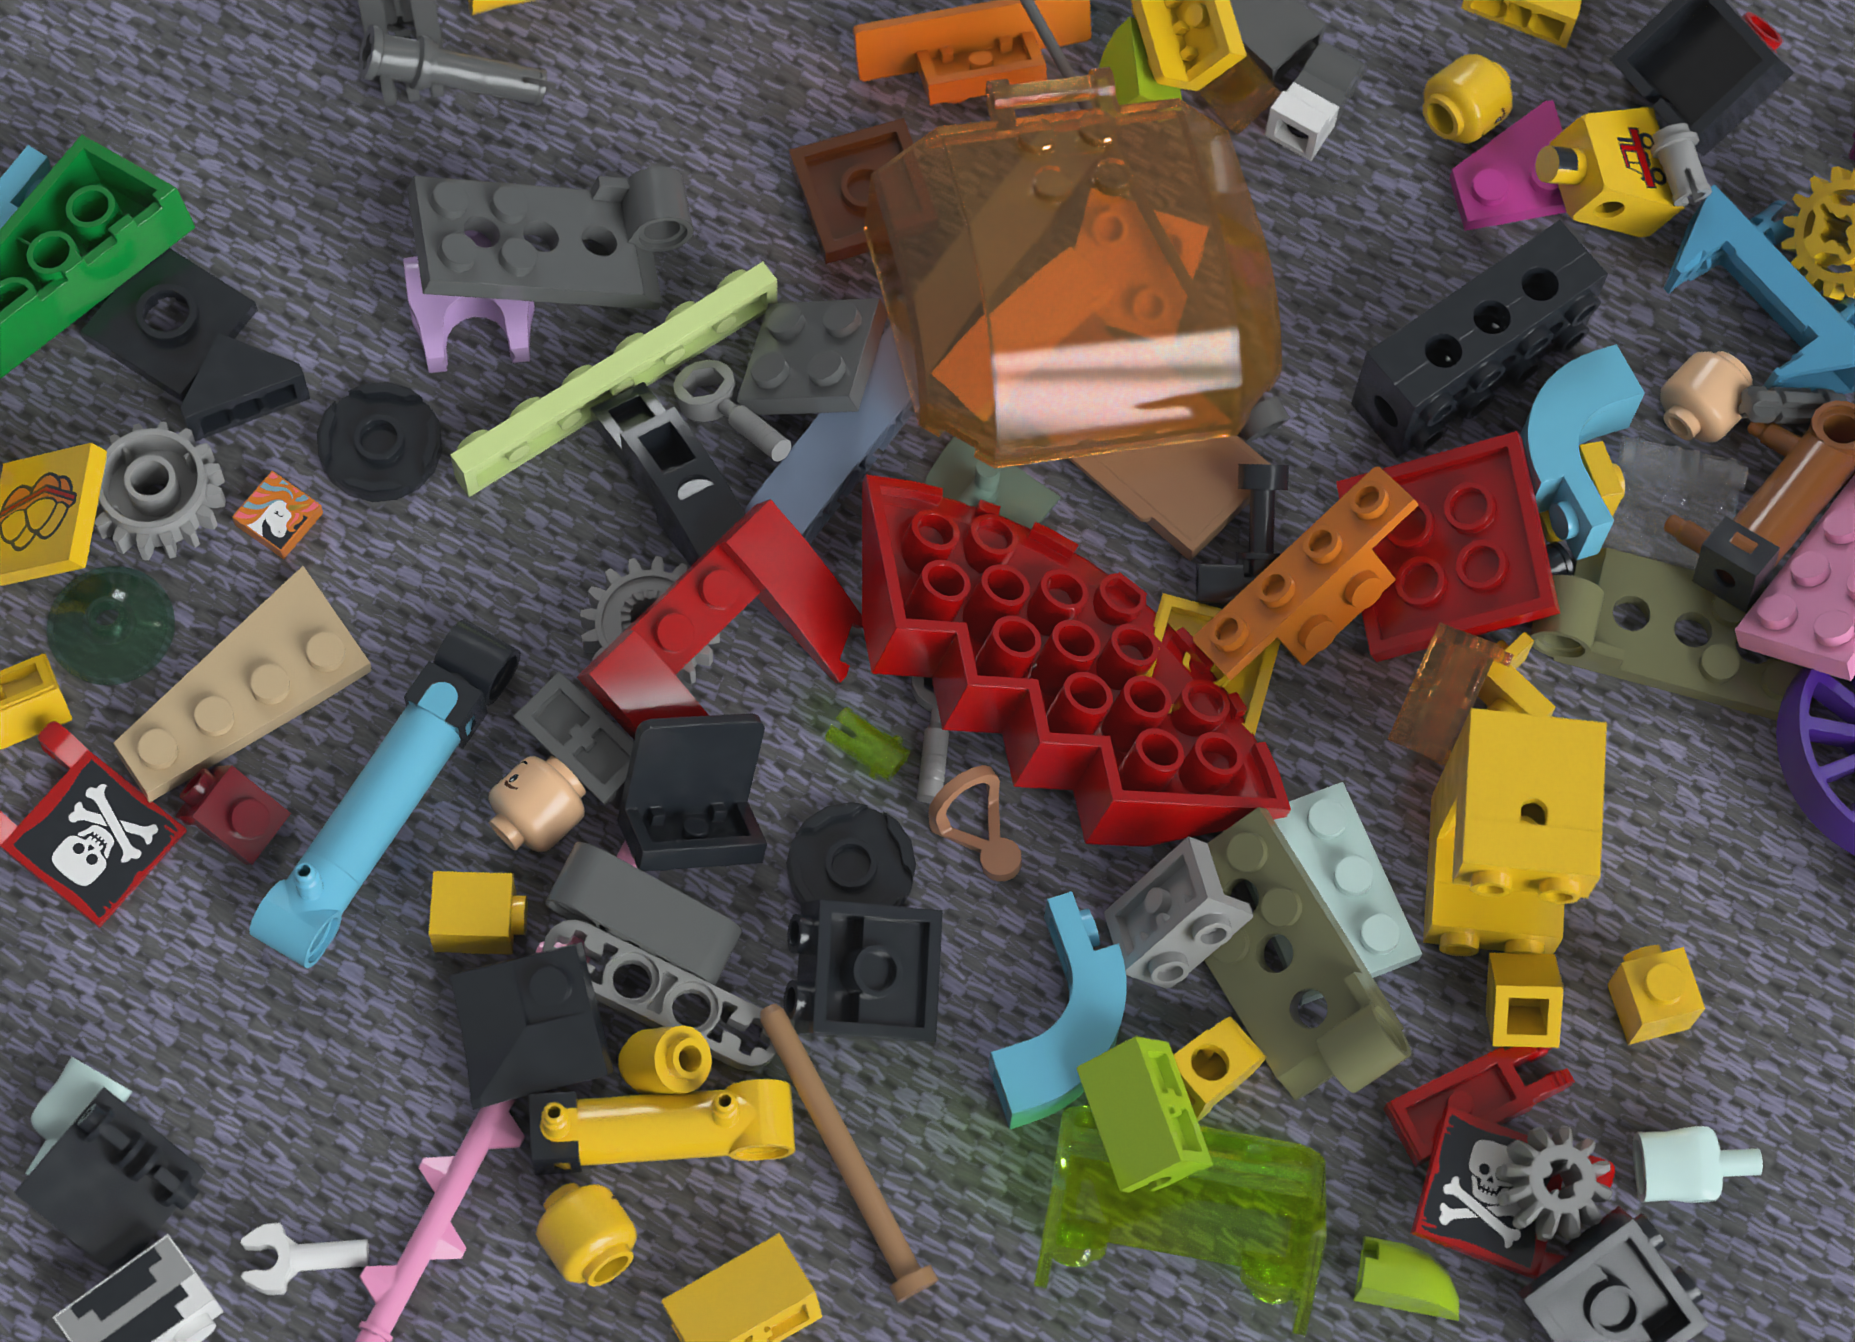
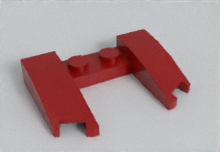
(753, 559)

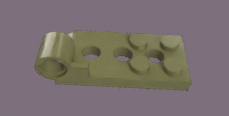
(1653, 656)
(1360, 1029)

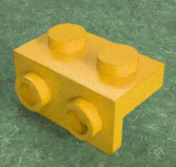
(1188, 40)

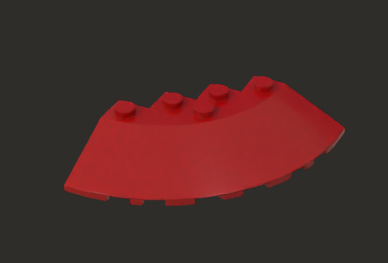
(1055, 662)

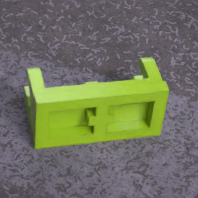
(1144, 1115)

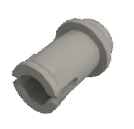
(1681, 164)

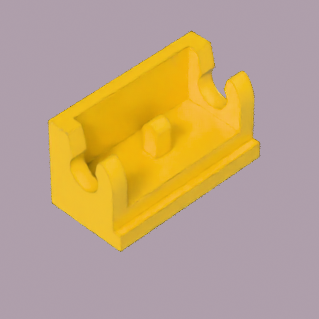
(747, 1299)

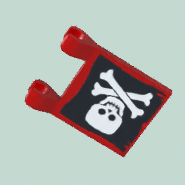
(90, 832)
(1462, 1194)

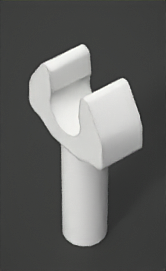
(298, 1257)

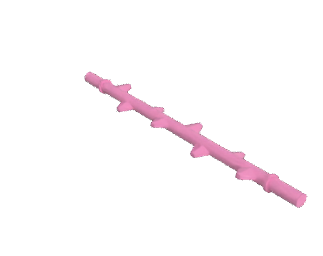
(449, 1180)

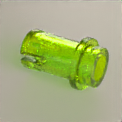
(870, 747)

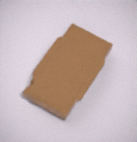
(1179, 488)

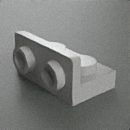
(1174, 916)

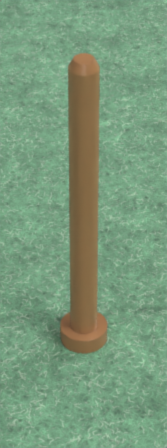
(870, 1201)

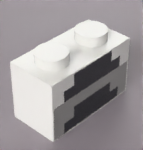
(144, 1301)

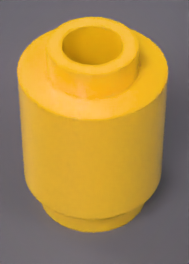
(665, 1060)

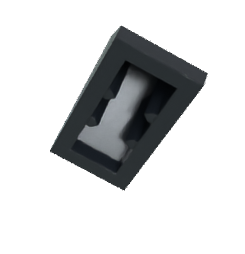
(240, 386)

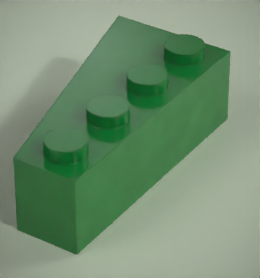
(78, 242)

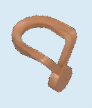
(998, 856)

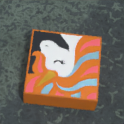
(277, 514)

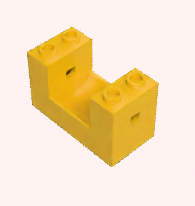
(1514, 832)

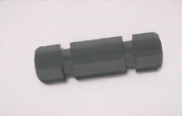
(1784, 404)

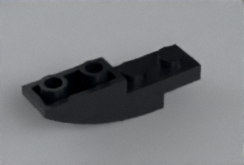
(670, 467)

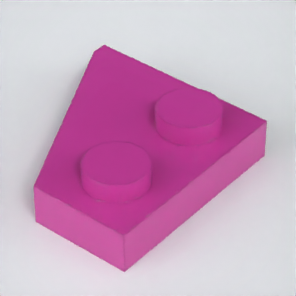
(1501, 179)

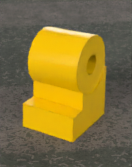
(1217, 1064)

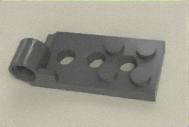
(622, 214)

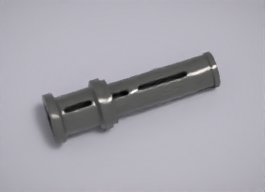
(425, 64)

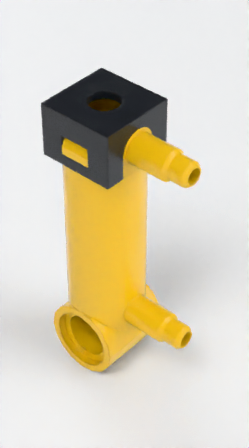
(743, 1122)

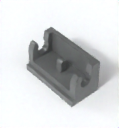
(579, 737)

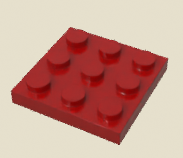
(1465, 552)

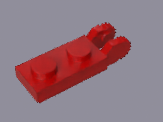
(1482, 1088)

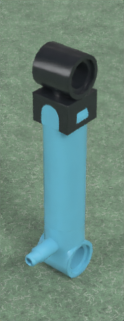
(440, 714)

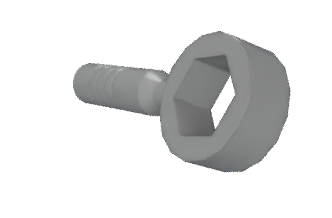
(723, 403)
(934, 745)

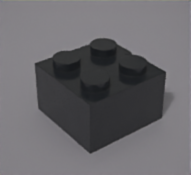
(1704, 65)

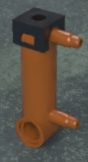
(1742, 552)

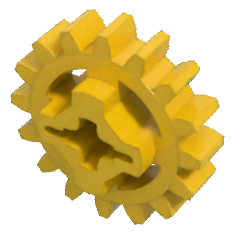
(1822, 233)

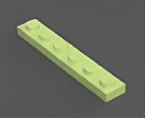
(637, 359)

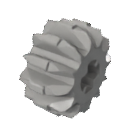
(1558, 1209)

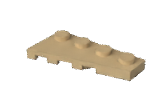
(251, 683)

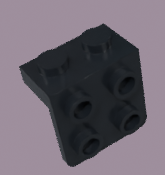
(691, 793)

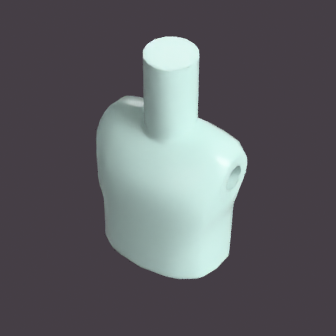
(67, 1100)
(1687, 1165)

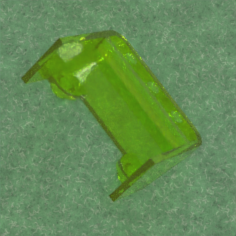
(1249, 1210)

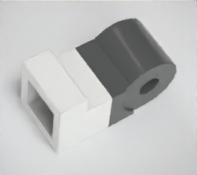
(1315, 100)

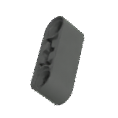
(643, 912)

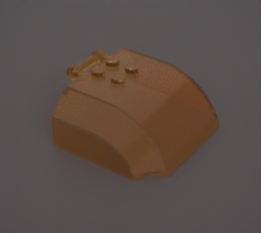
(1075, 276)

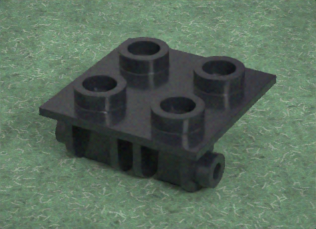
(111, 1182)

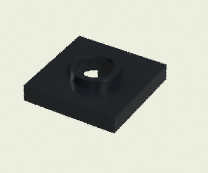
(176, 356)

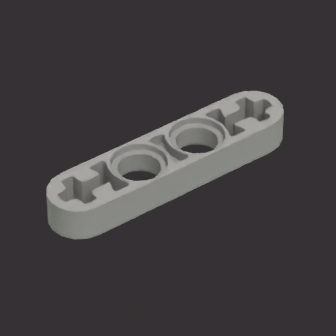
(666, 985)

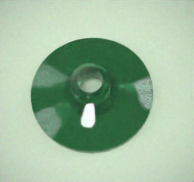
(118, 650)

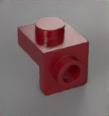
(231, 811)

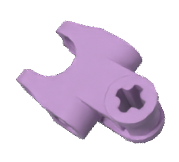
(437, 314)

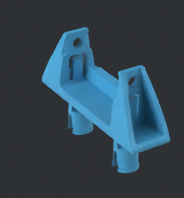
(1747, 250)

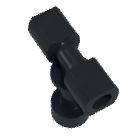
(1225, 581)

